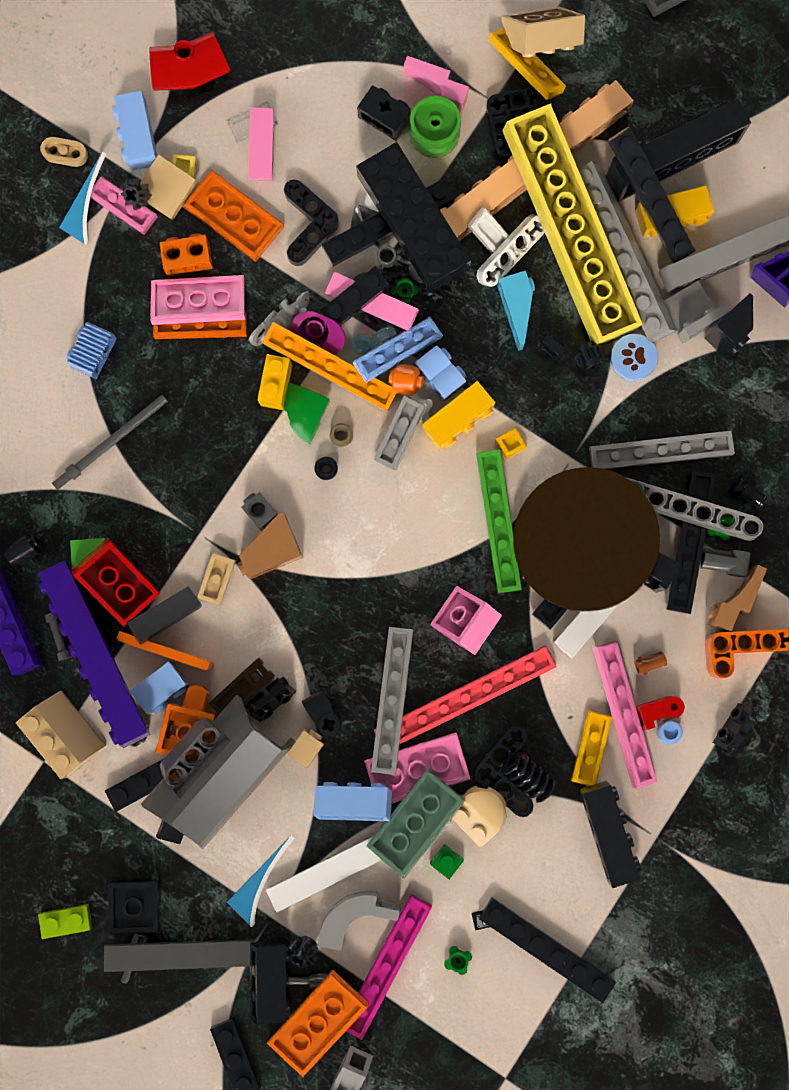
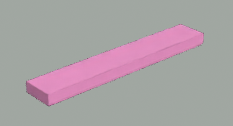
(625, 715)

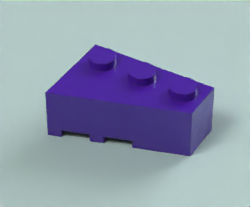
(774, 277)

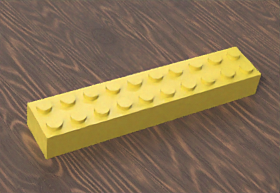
(571, 225)

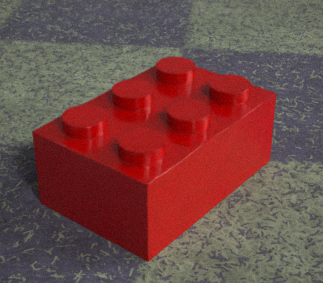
(115, 581)

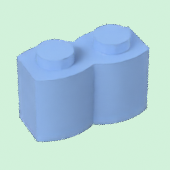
(441, 373)

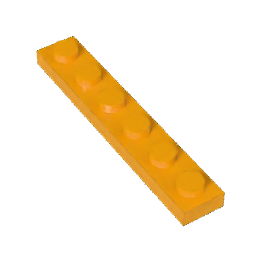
(328, 366)

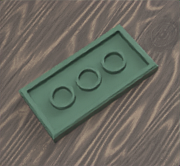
(415, 823)

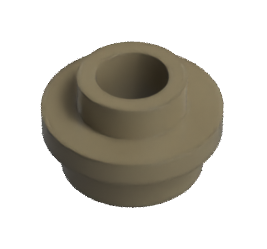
(341, 428)

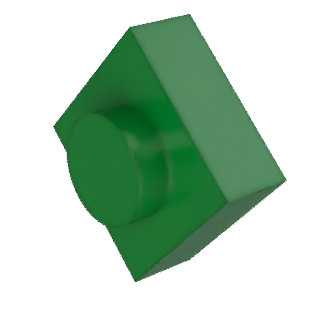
(446, 861)

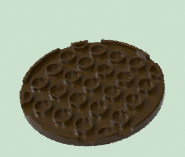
(586, 539)

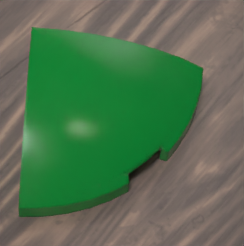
(304, 410)

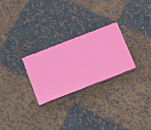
(197, 299)
(440, 755)

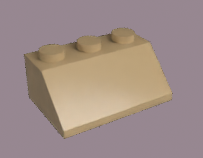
(544, 30)
(60, 734)

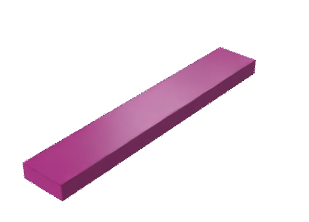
(390, 960)

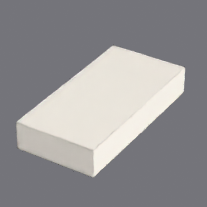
(487, 230)

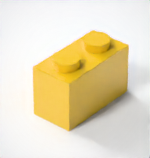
(275, 381)

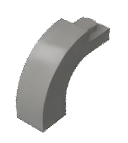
(348, 910)
(352, 1070)

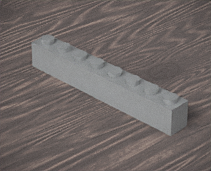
(639, 281)

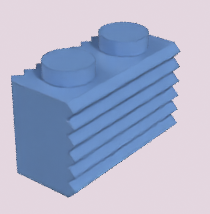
(90, 350)

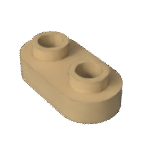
(65, 153)

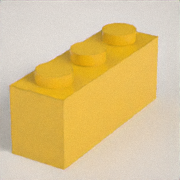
(691, 207)
(459, 416)

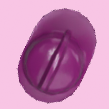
(319, 331)

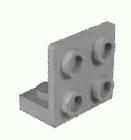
(693, 311)

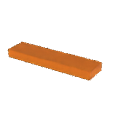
(211, 329)
(166, 651)

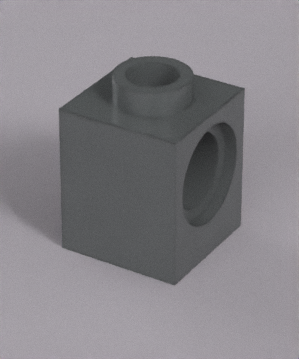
(264, 519)

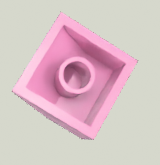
(466, 620)

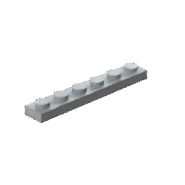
(662, 450)
(392, 701)

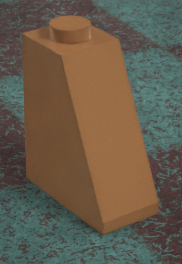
(270, 549)

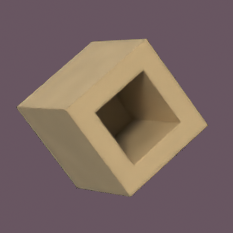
(306, 747)

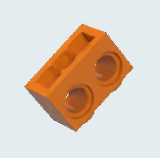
(186, 261)

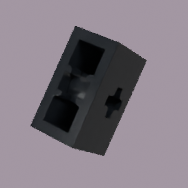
(394, 113)

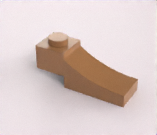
(724, 614)

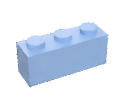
(135, 130)
(353, 802)

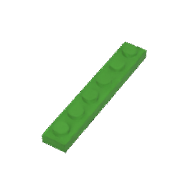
(498, 521)

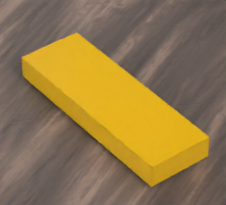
(591, 748)

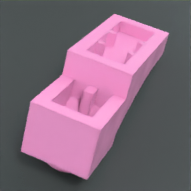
(437, 80)

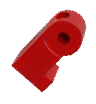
(658, 709)

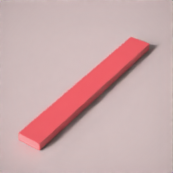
(476, 693)

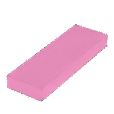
(261, 144)
(110, 197)

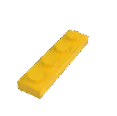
(529, 67)

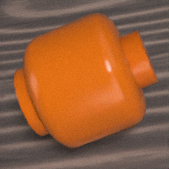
(406, 379)

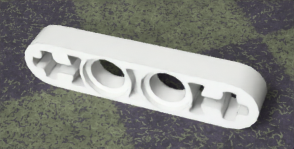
(513, 252)

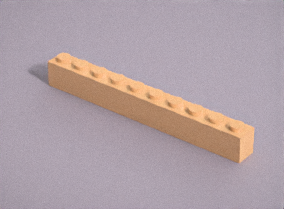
(506, 181)

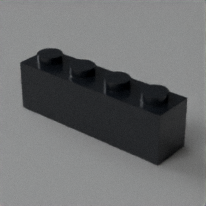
(609, 834)

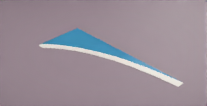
(76, 219)
(247, 897)

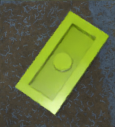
(65, 921)

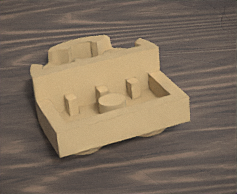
(481, 814)

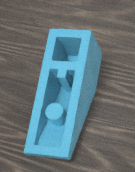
(516, 297)

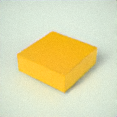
(511, 443)

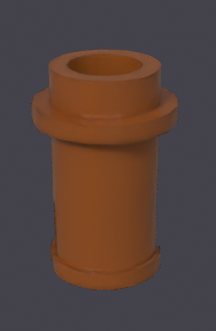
(650, 663)

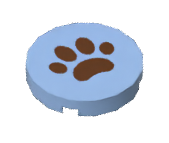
(633, 357)

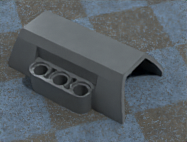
(216, 775)

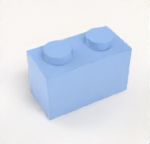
(160, 688)

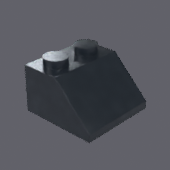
(733, 329)

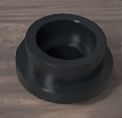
(326, 461)

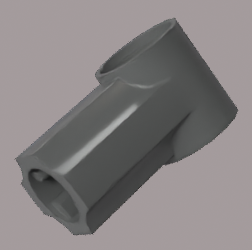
(732, 562)

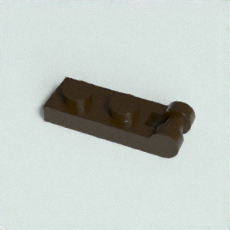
(242, 686)

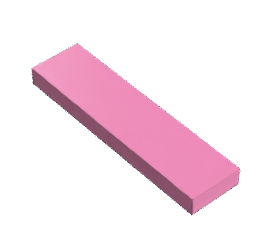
(383, 306)

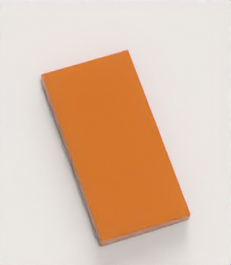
(233, 215)
(317, 1023)

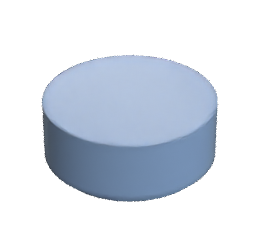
(669, 731)

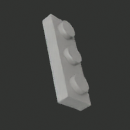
(400, 433)

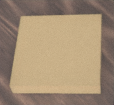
(168, 186)

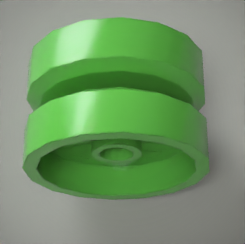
(435, 126)

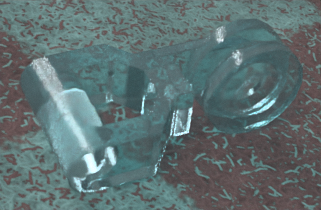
(363, 344)

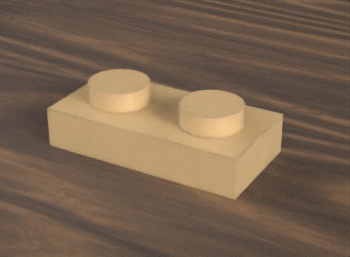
(216, 579)

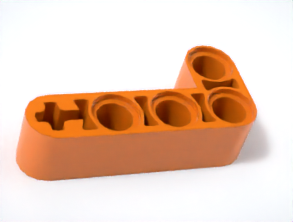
(731, 646)

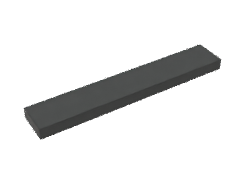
(177, 955)

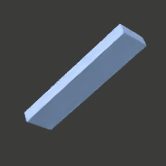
(397, 349)

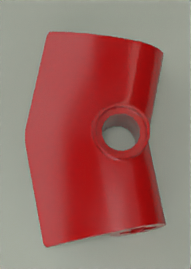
(176, 72)

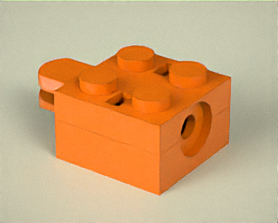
(183, 718)

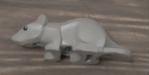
(283, 317)

